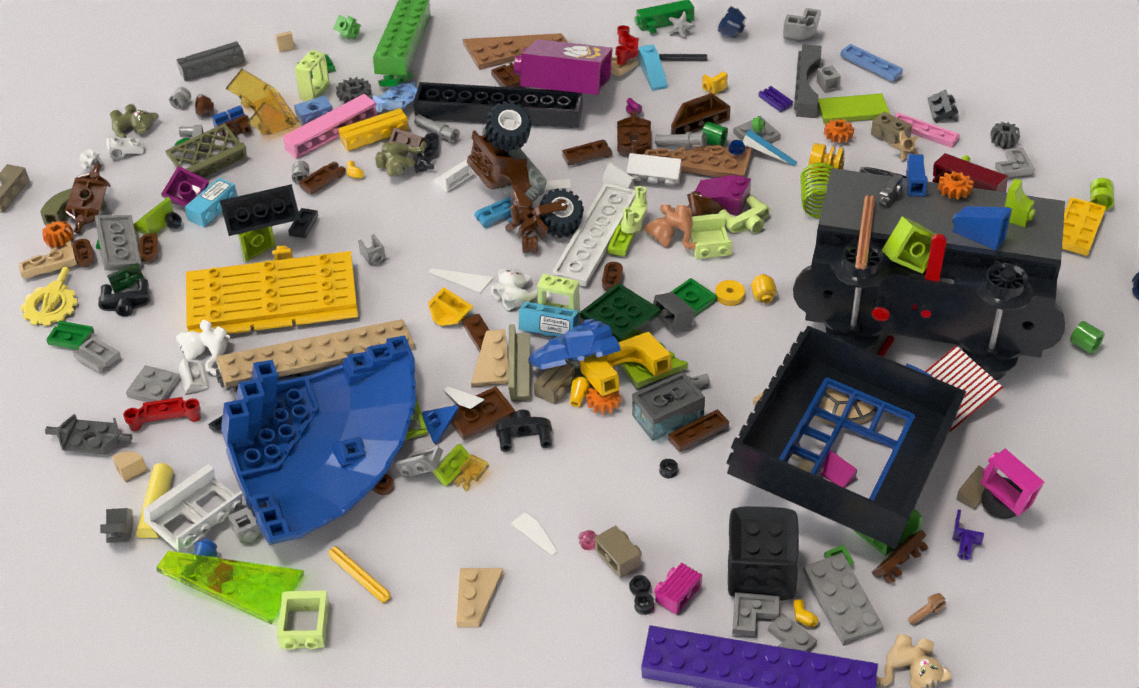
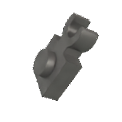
(893, 188)

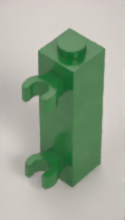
(659, 15)

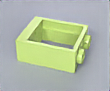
(309, 87)
(566, 287)
(303, 602)

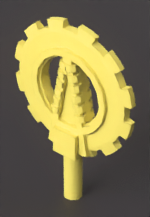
(51, 297)

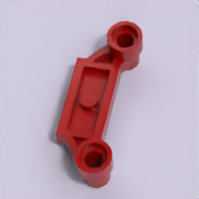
(629, 45)
(162, 410)

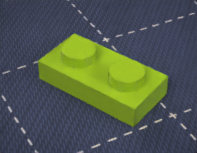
(620, 242)
(450, 465)

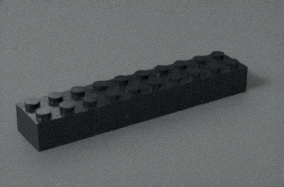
(474, 103)

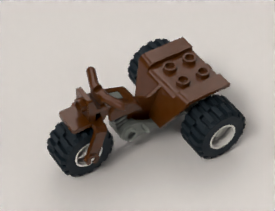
(501, 162)

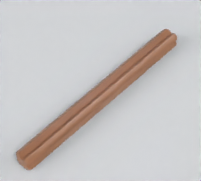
(865, 232)

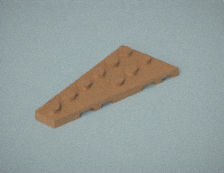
(501, 50)
(708, 160)

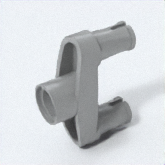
(192, 131)

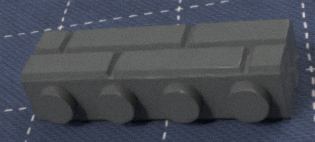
(210, 61)

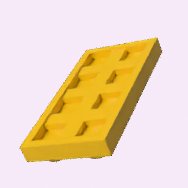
(1081, 225)

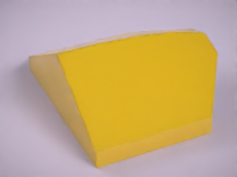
(448, 308)

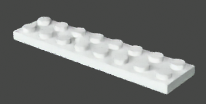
(594, 234)

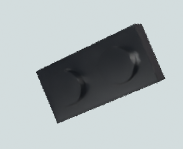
(302, 227)

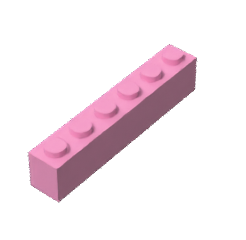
(326, 126)

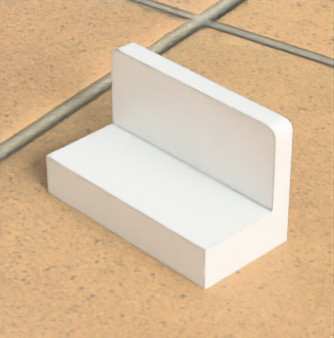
(454, 176)

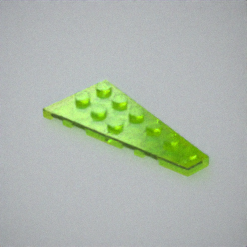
(240, 584)

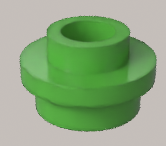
(758, 124)

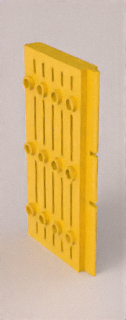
(272, 293)

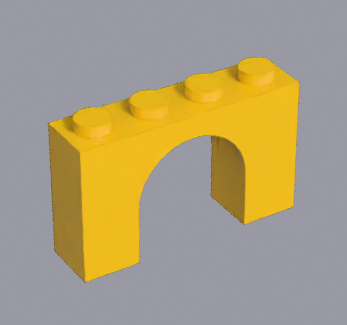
(639, 349)

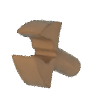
(935, 604)

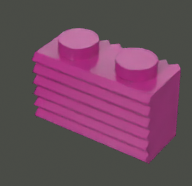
(678, 588)

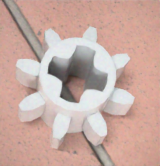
(89, 158)

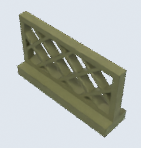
(213, 161)

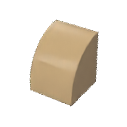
(284, 41)
(129, 464)

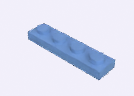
(871, 62)

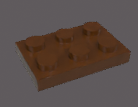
(484, 415)

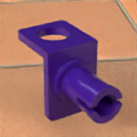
(966, 538)

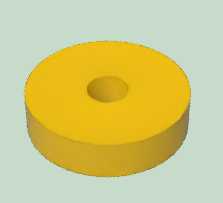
(730, 292)

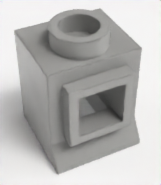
(374, 253)

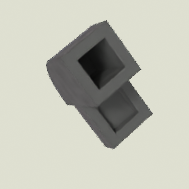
(118, 525)

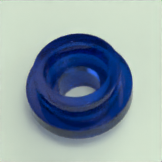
(736, 147)

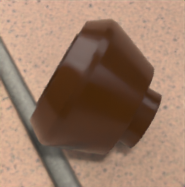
(203, 105)

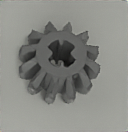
(1005, 135)

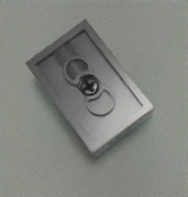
(667, 405)

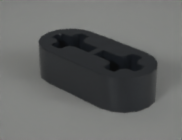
(434, 146)

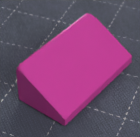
(838, 470)

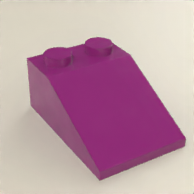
(727, 191)

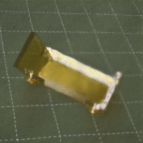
(270, 108)

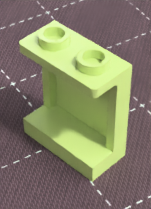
(710, 236)

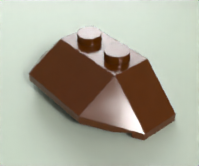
(696, 112)

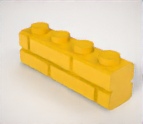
(372, 129)

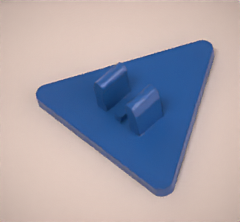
(438, 421)

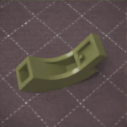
(55, 207)

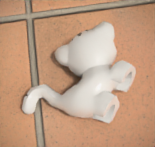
(510, 289)
(194, 343)

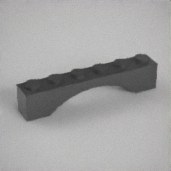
(805, 97)

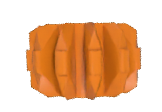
(57, 234)

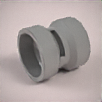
(180, 97)
(300, 171)

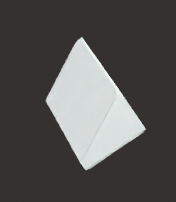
(616, 176)
(192, 376)

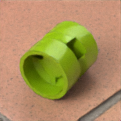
(1102, 192)

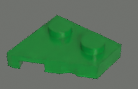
(393, 80)

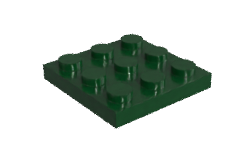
(622, 311)

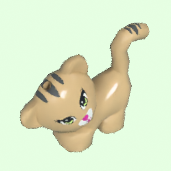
(924, 670)

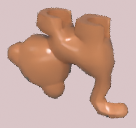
(663, 228)

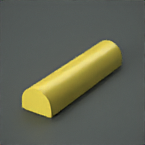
(158, 485)

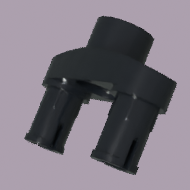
(124, 302)
(524, 425)

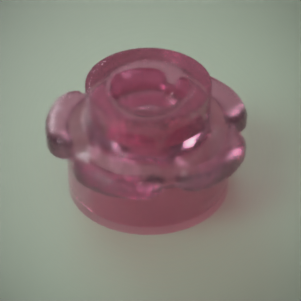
(587, 544)

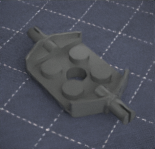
(74, 435)

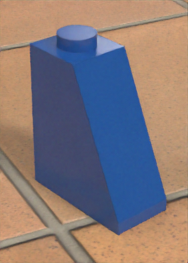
(983, 224)

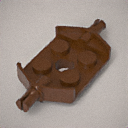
(633, 129)
(84, 209)

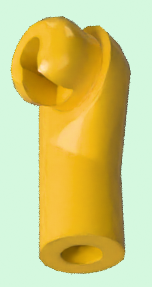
(354, 172)
(803, 616)

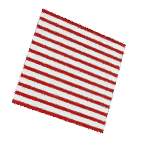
(964, 373)

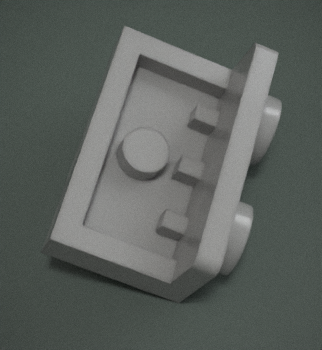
(420, 462)

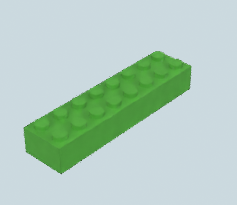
(401, 37)

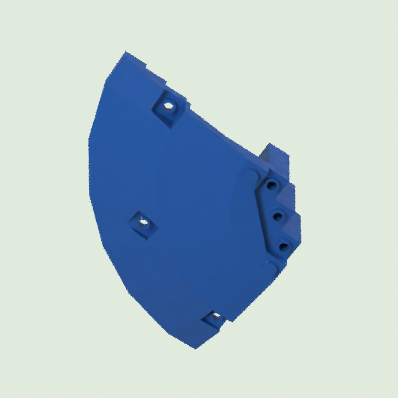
(295, 437)

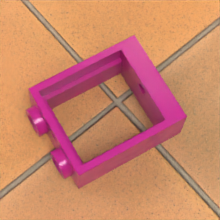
(1019, 474)

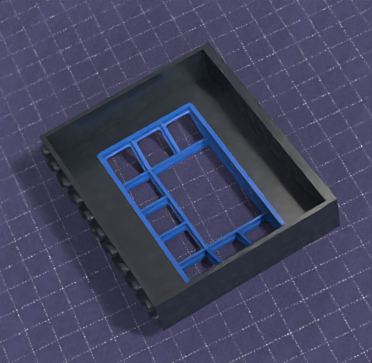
(793, 400)

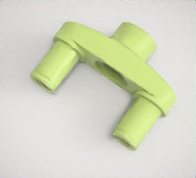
(635, 213)
(750, 219)

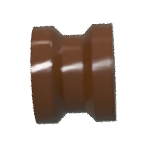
(529, 244)

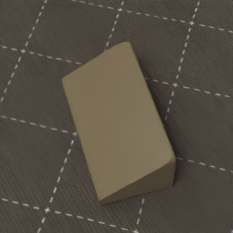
(971, 491)

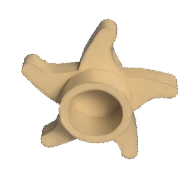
(906, 145)

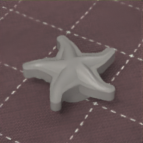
(680, 25)

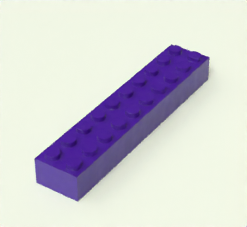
(732, 663)

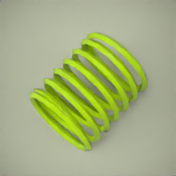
(806, 190)

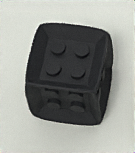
(763, 551)

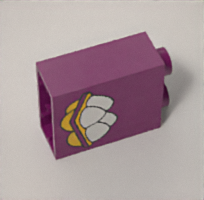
(564, 66)

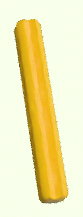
(359, 574)

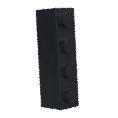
(260, 210)

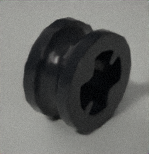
(665, 472)
(644, 609)

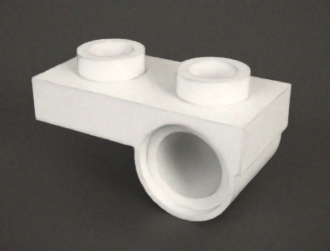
(119, 146)

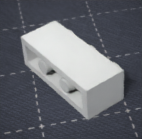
(654, 169)

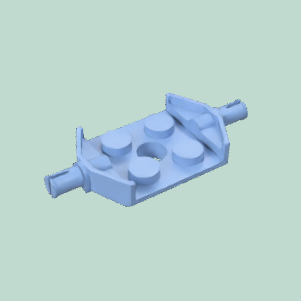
(396, 97)

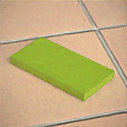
(852, 107)

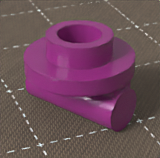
(632, 105)

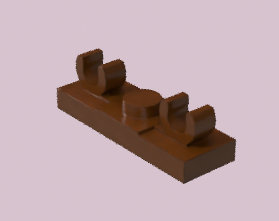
(900, 556)

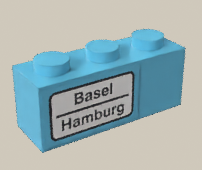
(207, 203)
(547, 319)

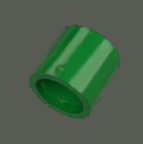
(715, 134)

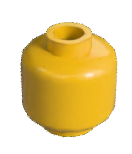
(764, 288)

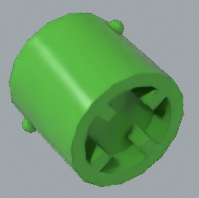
(1087, 337)

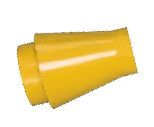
(579, 389)

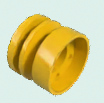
(820, 155)

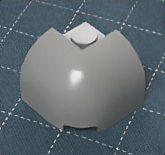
(801, 27)

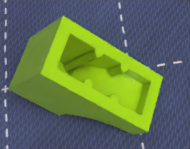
(1020, 204)

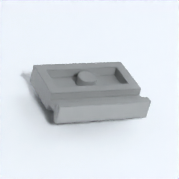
(96, 354)

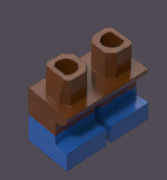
(235, 121)

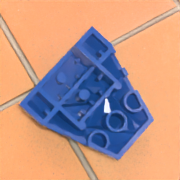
(580, 342)

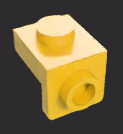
(715, 84)
(282, 253)

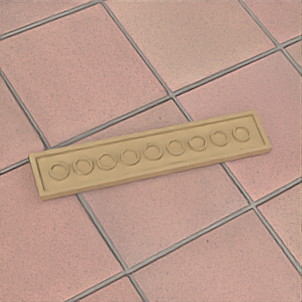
(310, 352)

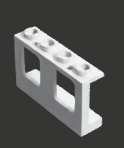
(184, 501)

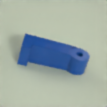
(916, 175)

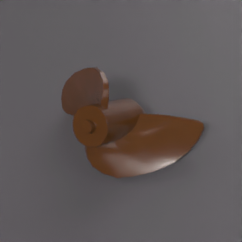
(702, 205)

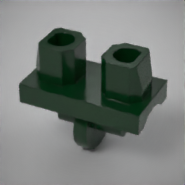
(125, 277)

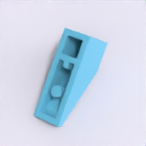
(651, 67)

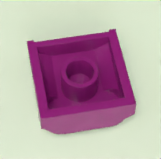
(184, 187)

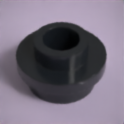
(173, 220)
(642, 581)

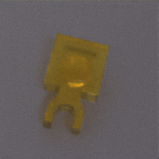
(471, 470)

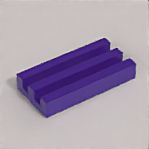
(778, 97)

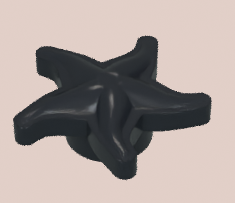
(423, 162)

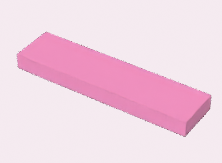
(930, 131)

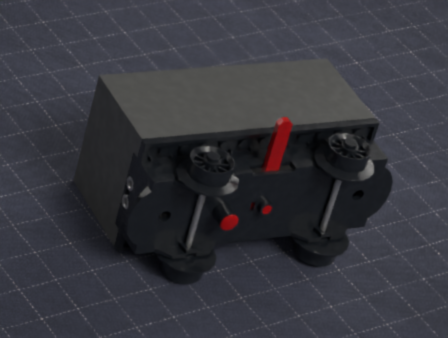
(968, 295)

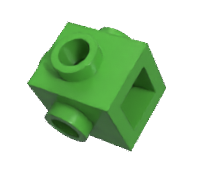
(347, 27)

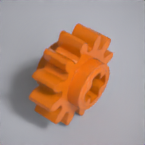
(839, 131)
(955, 185)
(604, 402)

